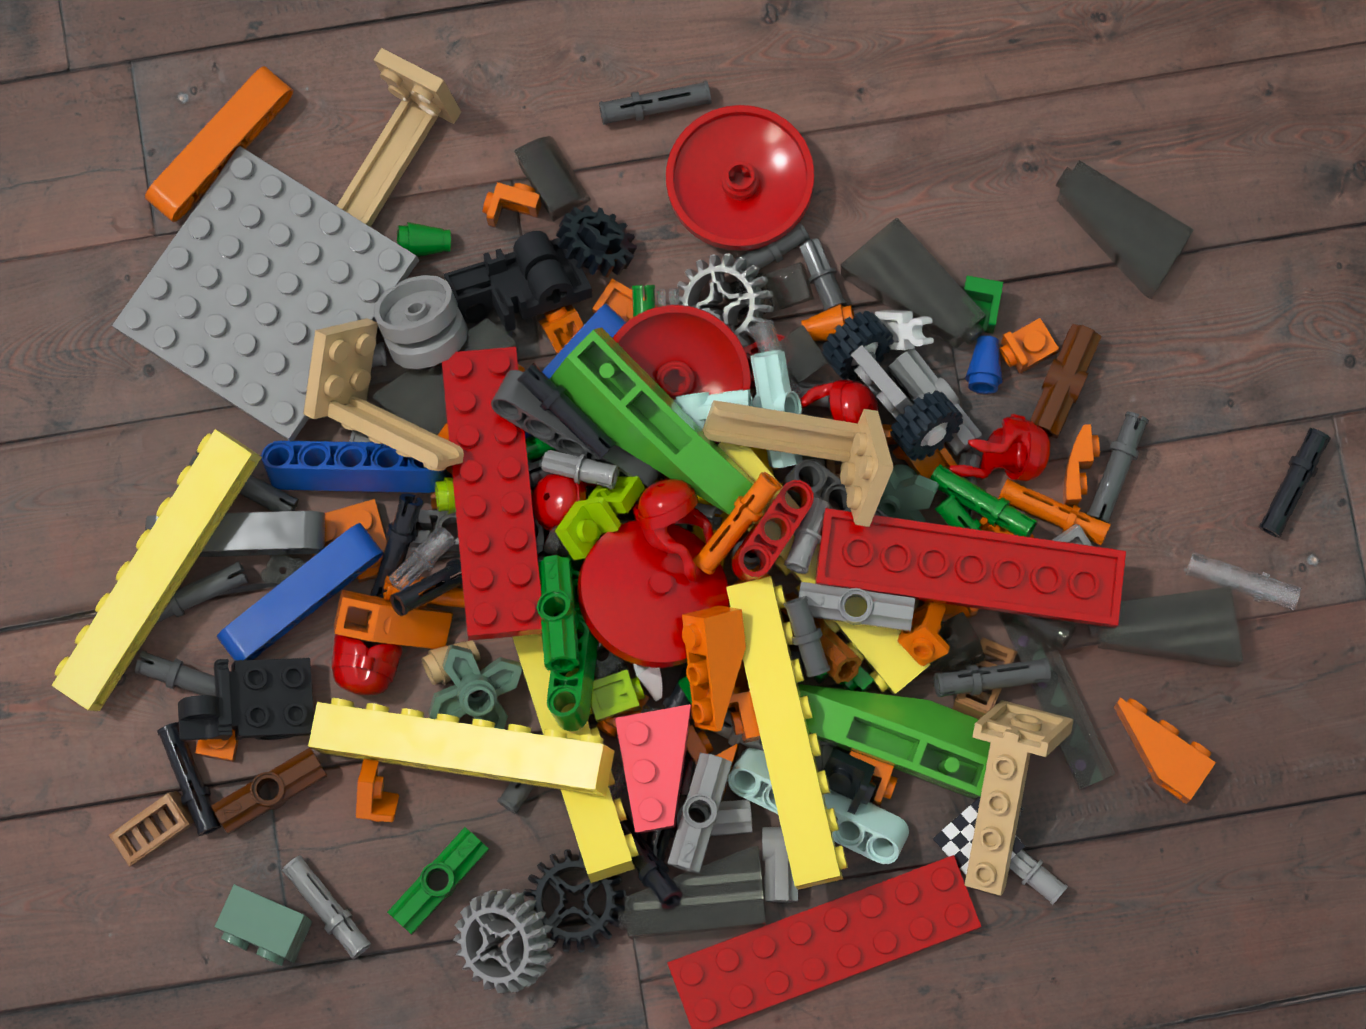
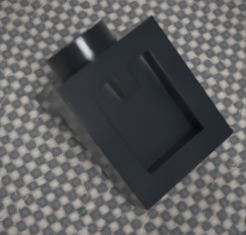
(850, 778)

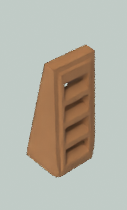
(984, 701)
(181, 813)

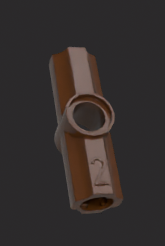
(1065, 379)
(246, 803)

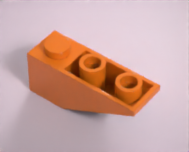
(376, 621)
(714, 656)
(1169, 759)

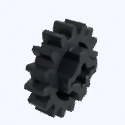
(596, 241)

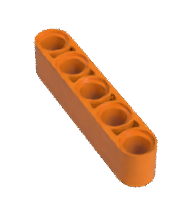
(210, 150)

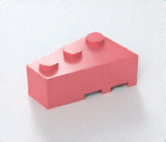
(653, 763)

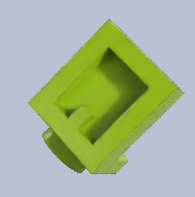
(622, 496)
(585, 525)
(615, 695)

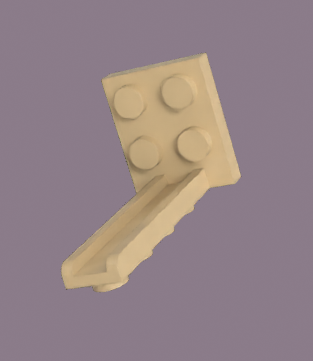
(423, 100)
(340, 387)
(859, 446)
(1014, 735)

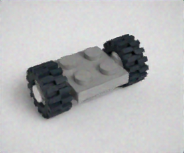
(919, 426)

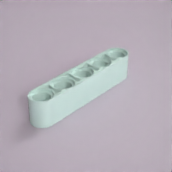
(867, 832)

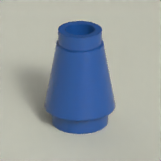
(985, 366)

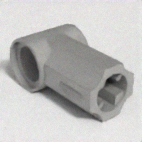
(731, 819)
(778, 875)

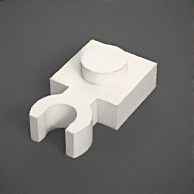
(905, 329)

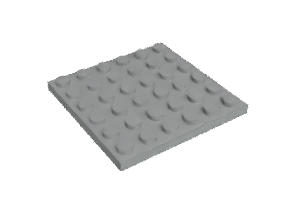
(253, 283)

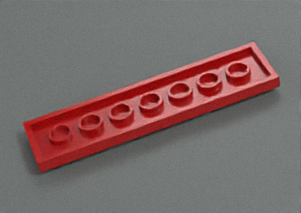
(491, 500)
(972, 568)
(824, 945)

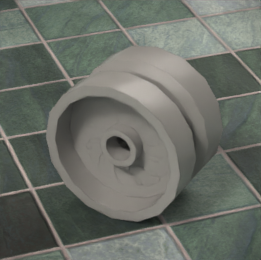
(420, 322)

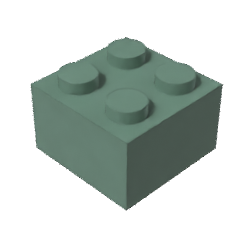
(264, 924)

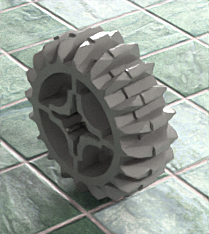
(721, 289)
(522, 954)

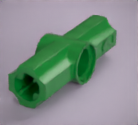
(558, 632)
(454, 860)

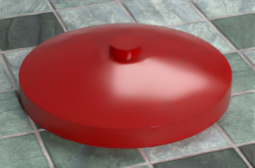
(740, 177)
(686, 350)
(638, 595)

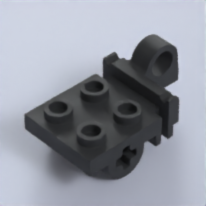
(524, 281)
(255, 699)

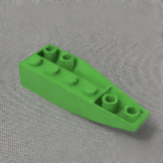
(647, 420)
(904, 733)

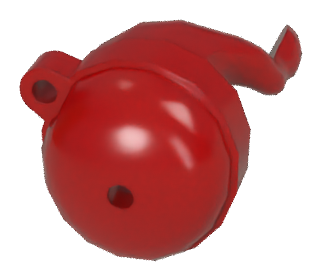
(846, 399)
(1016, 447)
(554, 498)
(667, 504)
(363, 668)

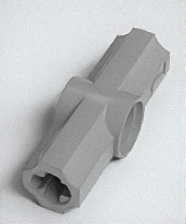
(917, 379)
(881, 610)
(693, 837)

